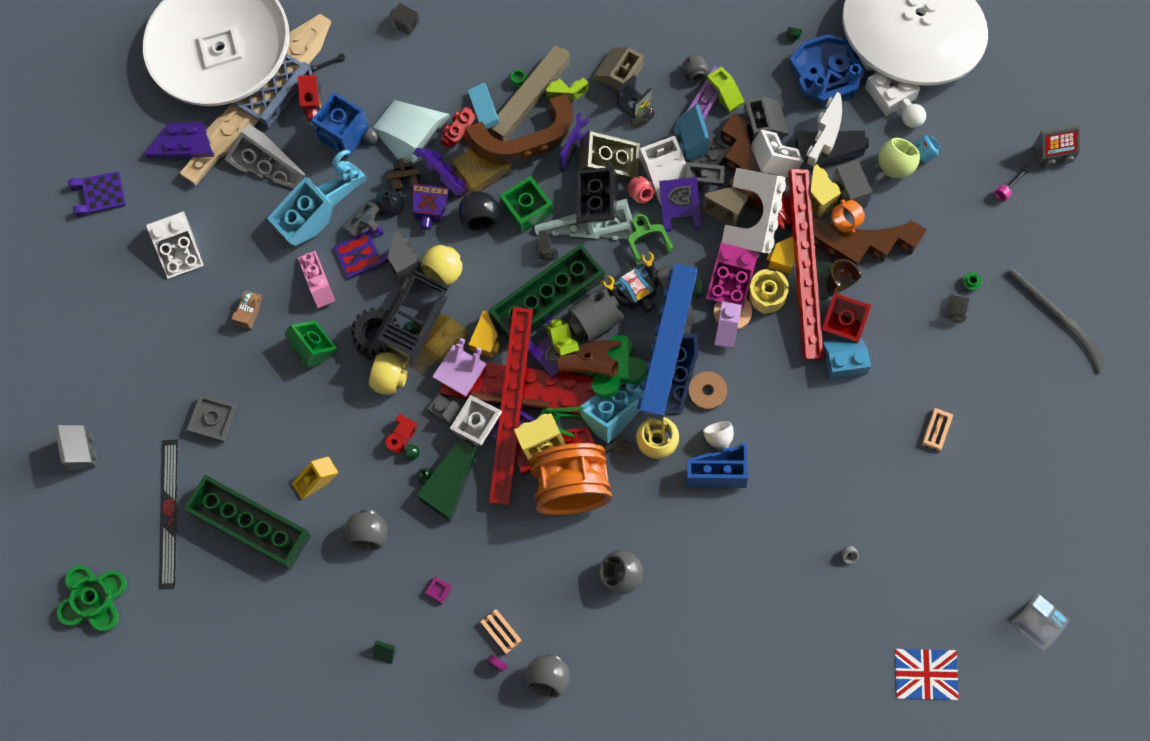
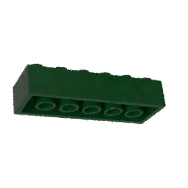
(550, 290)
(247, 522)

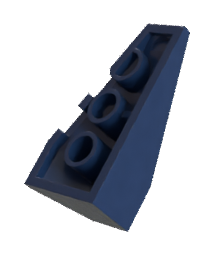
(683, 372)

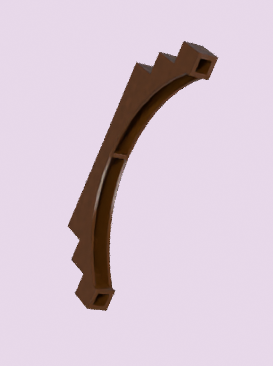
(826, 236)

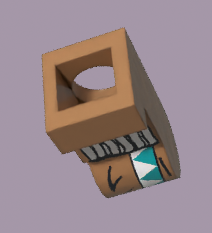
(247, 310)

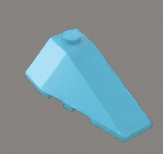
(611, 415)

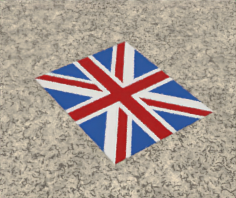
(926, 674)

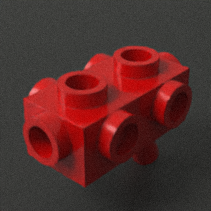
(453, 133)

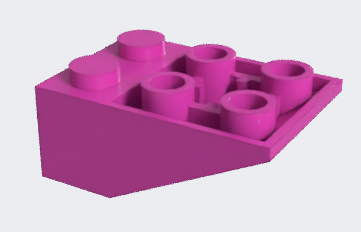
(732, 274)

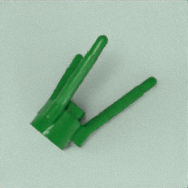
(556, 415)

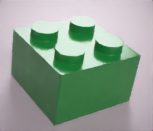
(526, 204)

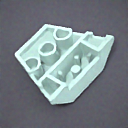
(408, 127)

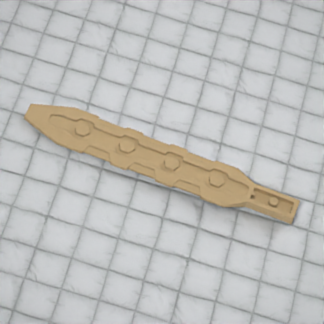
(303, 45)

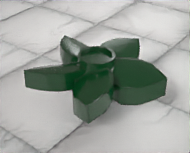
(413, 328)

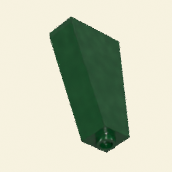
(448, 481)

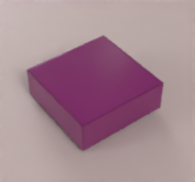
(438, 590)

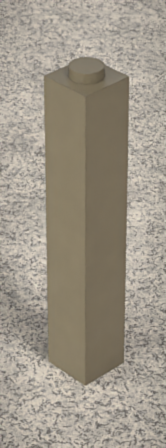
(530, 93)

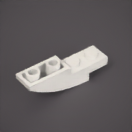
(828, 129)

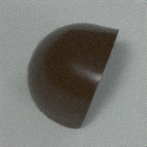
(843, 275)

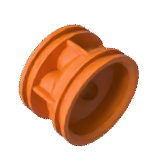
(571, 479)

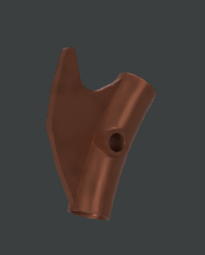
(591, 358)

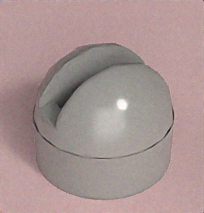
(853, 552)

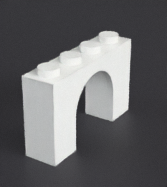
(770, 190)

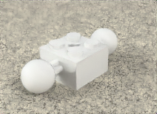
(893, 94)

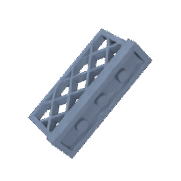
(282, 98)

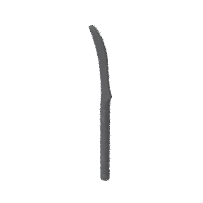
(1070, 323)

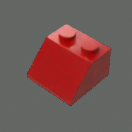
(846, 317)

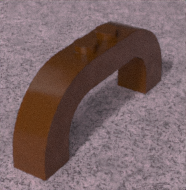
(525, 147)

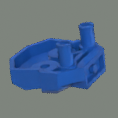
(821, 56)

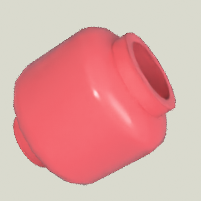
(641, 189)

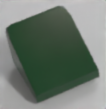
(384, 652)

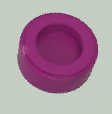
(496, 663)

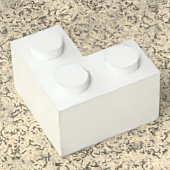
(774, 157)

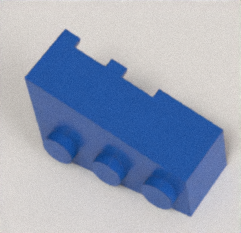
(719, 469)

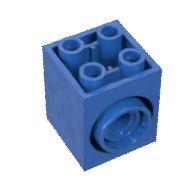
(340, 124)

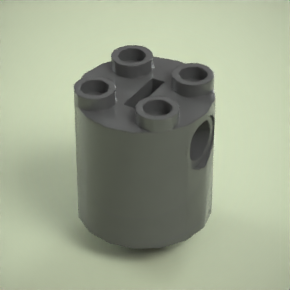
(594, 315)

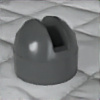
(370, 136)

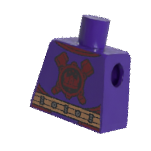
(429, 204)

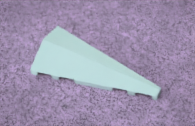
(616, 229)

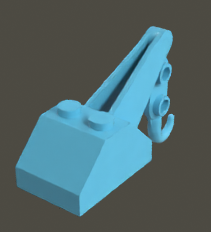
(310, 206)

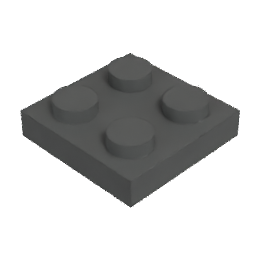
(212, 418)

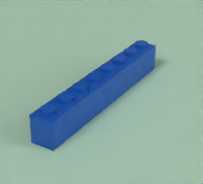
(668, 342)

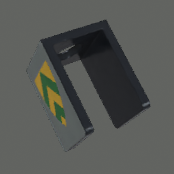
(627, 93)

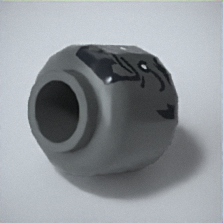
(695, 68)

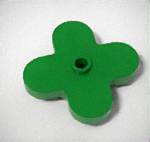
(630, 370)
(85, 585)

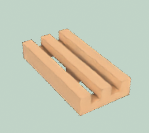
(932, 444)
(490, 618)

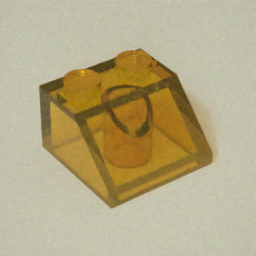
(443, 336)

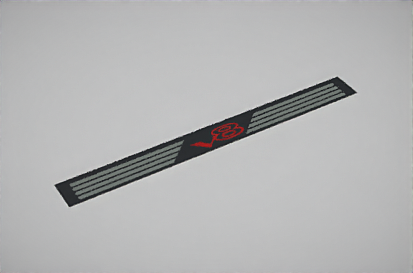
(168, 514)

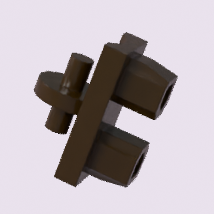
(395, 177)

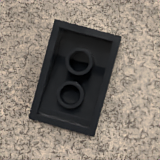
(596, 194)

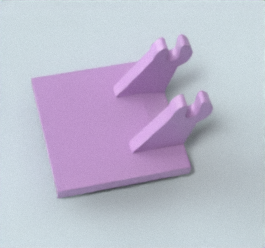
(460, 369)

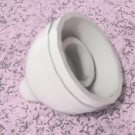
(719, 434)

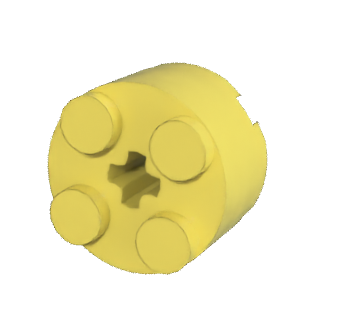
(770, 281)

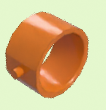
(839, 220)

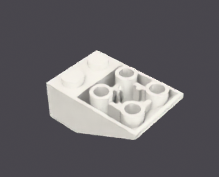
(663, 162)
(175, 244)

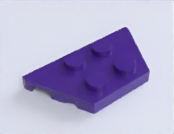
(181, 141)

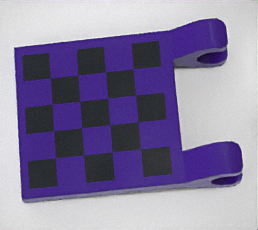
(100, 193)

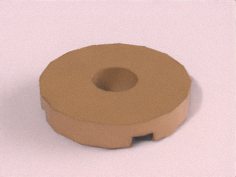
(707, 379)

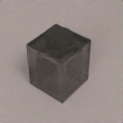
(404, 18)

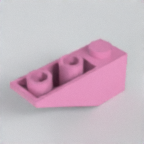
(316, 279)

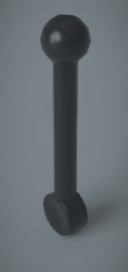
(341, 57)

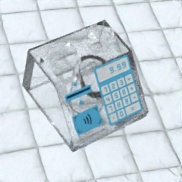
(1041, 621)

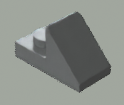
(705, 174)
(444, 409)

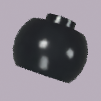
(478, 211)

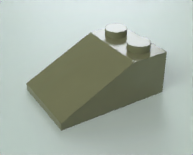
(607, 151)

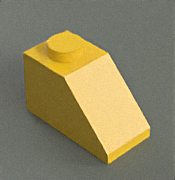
(782, 256)
(485, 337)
(314, 477)

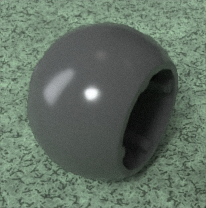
(366, 530)
(621, 572)
(547, 676)

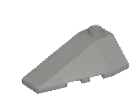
(260, 156)

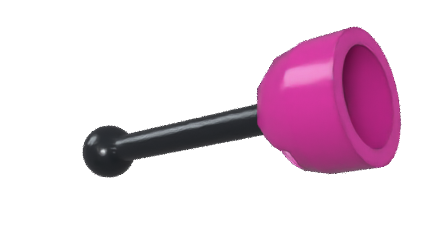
(1004, 192)

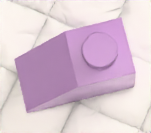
(727, 325)

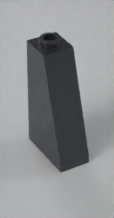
(846, 147)

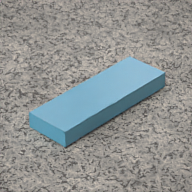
(483, 105)

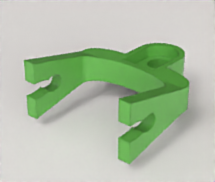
(646, 229)

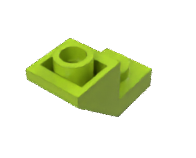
(559, 88)
(728, 91)
(560, 337)

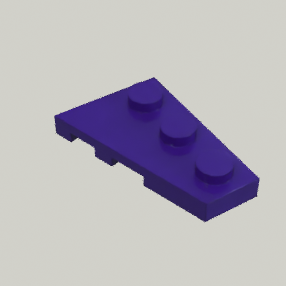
(446, 171)

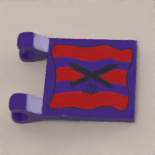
(360, 254)

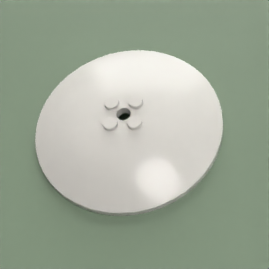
(184, 40)
(914, 47)

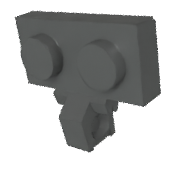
(361, 219)

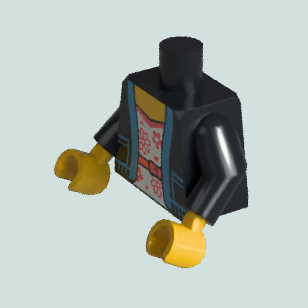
(636, 286)

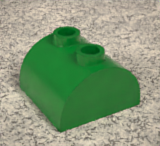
(310, 343)

